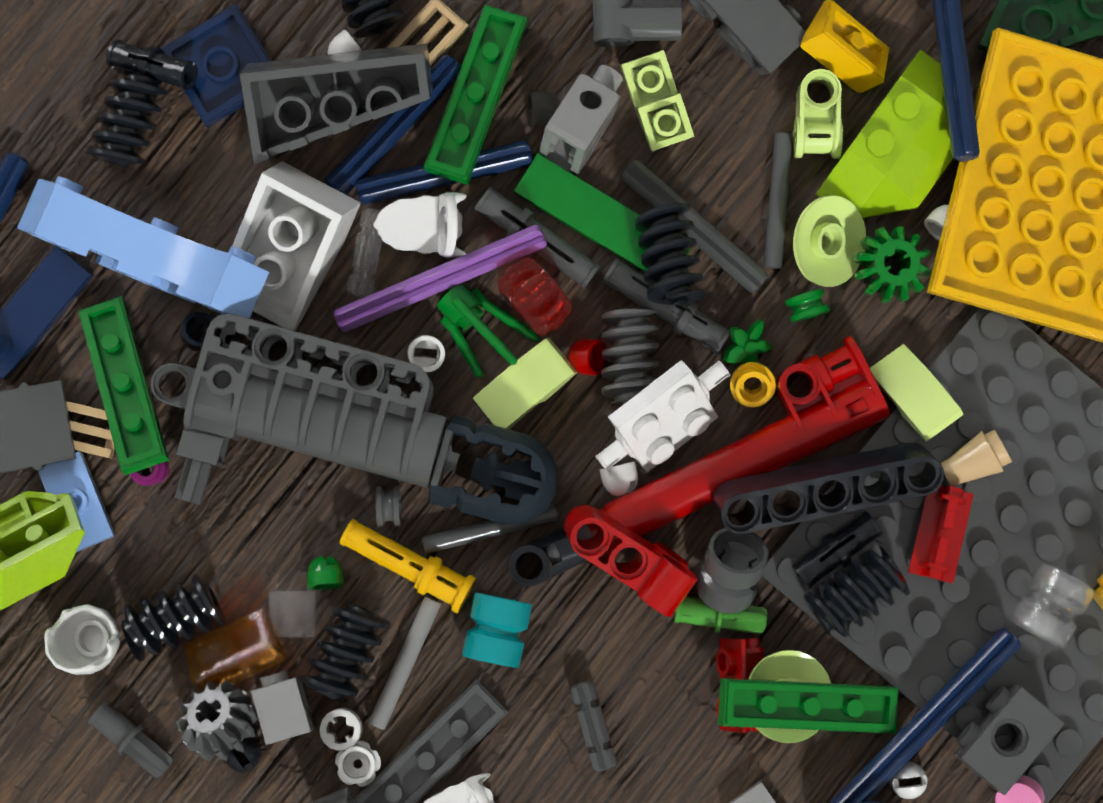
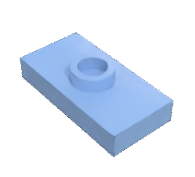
(75, 479)

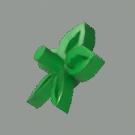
(746, 344)

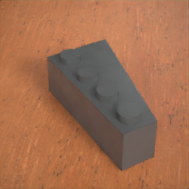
(755, 29)
(328, 94)

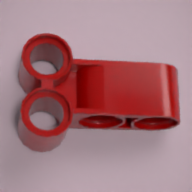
(654, 571)

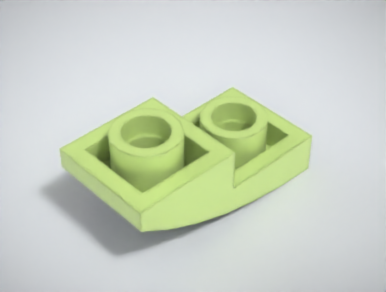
(657, 100)
(525, 384)
(916, 392)

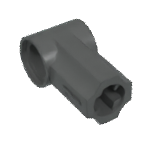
(625, 21)

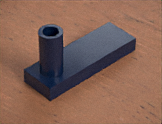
(38, 307)

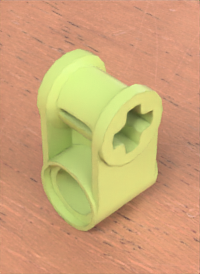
(817, 125)

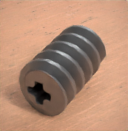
(628, 353)

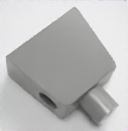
(581, 119)

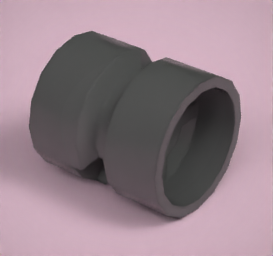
(732, 570)

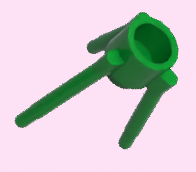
(463, 309)

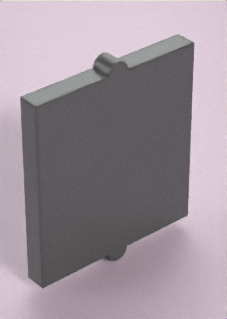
(34, 427)

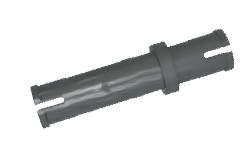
(494, 204)
(682, 318)

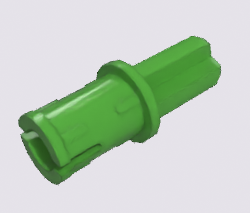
(696, 612)

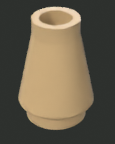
(976, 459)

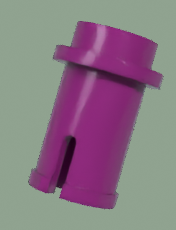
(158, 475)

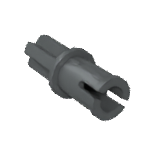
(131, 740)

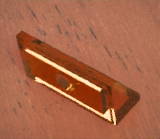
(234, 651)

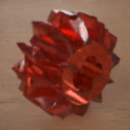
(534, 296)

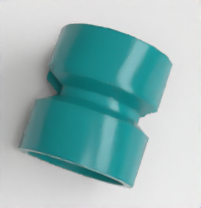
(497, 630)

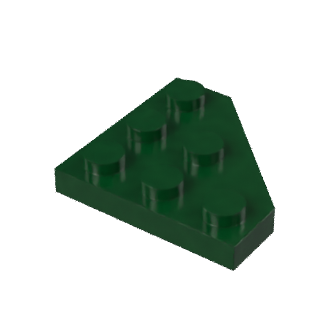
(1052, 21)

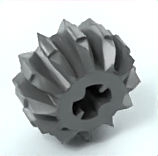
(217, 720)

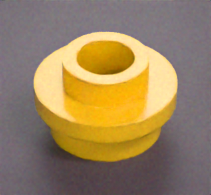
(754, 397)

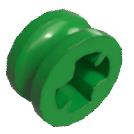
(807, 305)

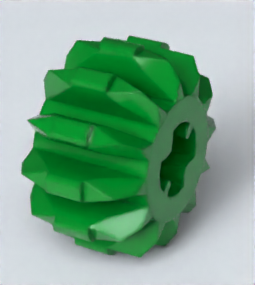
(905, 253)

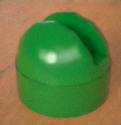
(324, 574)

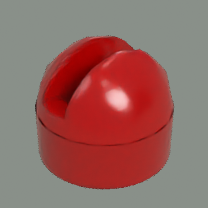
(586, 356)

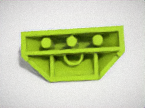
(899, 148)
(36, 542)

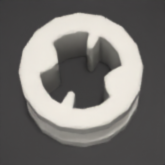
(330, 738)

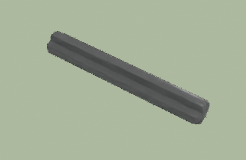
(707, 236)

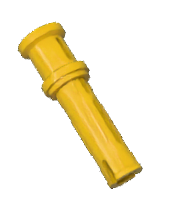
(427, 574)

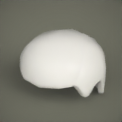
(82, 640)

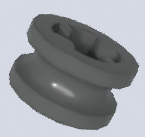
(388, 505)

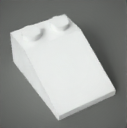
(295, 233)

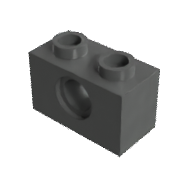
(1033, 731)

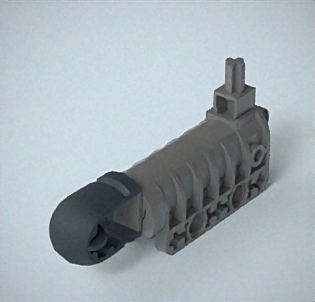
(337, 420)

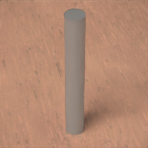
(404, 663)

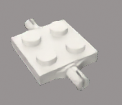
(663, 416)

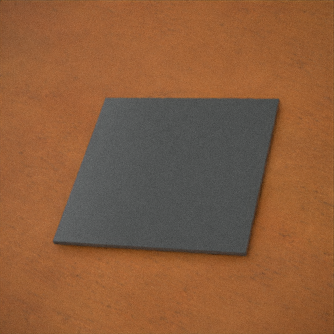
(1030, 514)

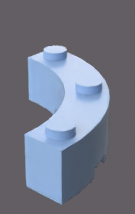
(143, 250)

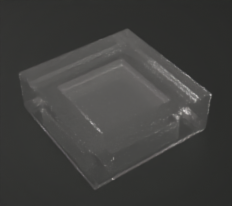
(293, 613)

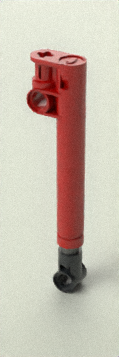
(833, 410)

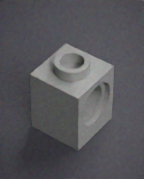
(282, 707)

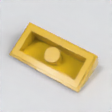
(846, 48)

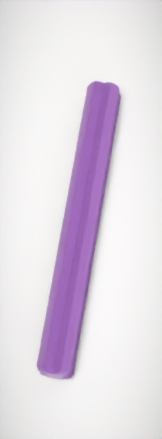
(440, 278)

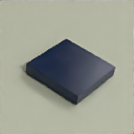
(221, 52)

